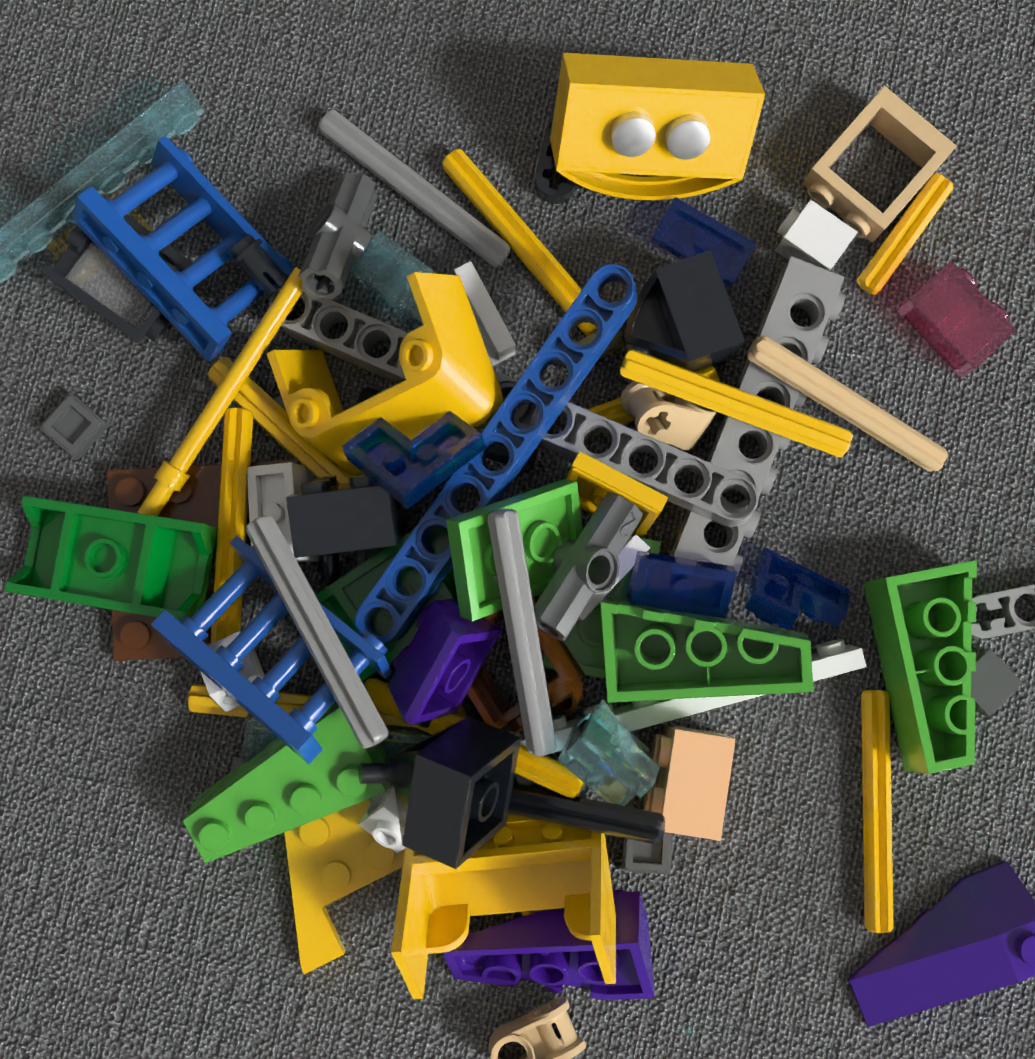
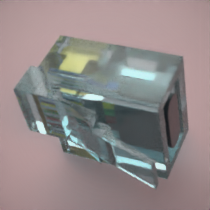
(609, 757)

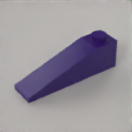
(958, 949)
(546, 952)

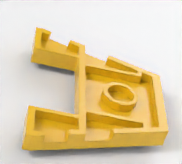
(325, 864)

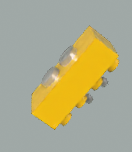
(654, 118)

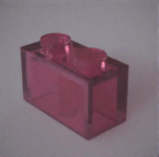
(957, 319)

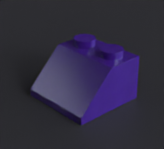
(440, 662)

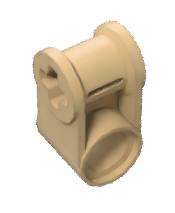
(665, 415)
(537, 1034)

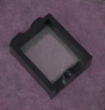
(104, 289)

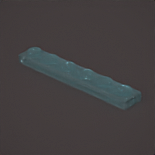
(104, 170)

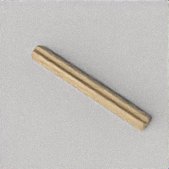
(846, 403)

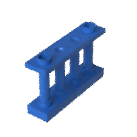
(139, 254)
(260, 696)

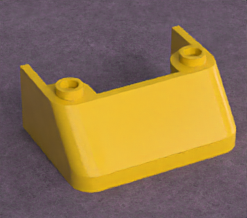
(442, 368)
(517, 870)

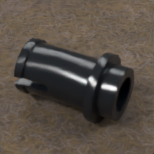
(256, 262)

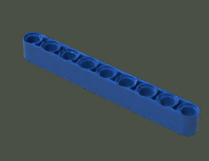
(501, 430)

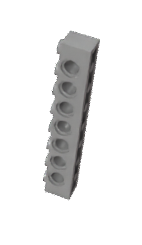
(800, 287)

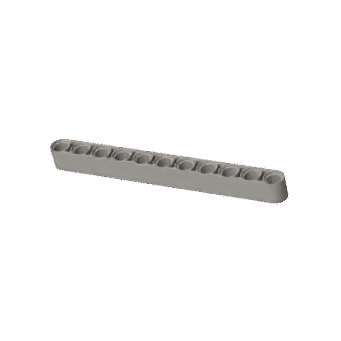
(365, 331)

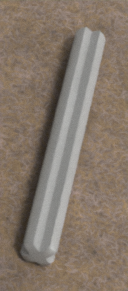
(414, 188)
(522, 631)
(317, 632)

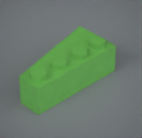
(697, 656)
(927, 663)
(282, 790)

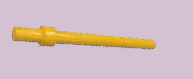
(174, 474)

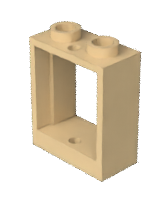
(903, 129)

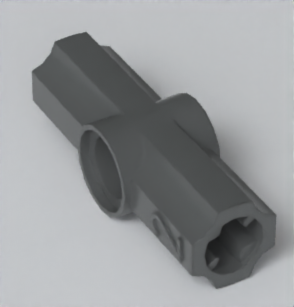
(338, 236)
(586, 565)

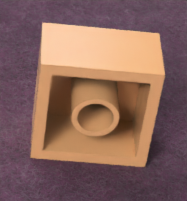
(691, 780)

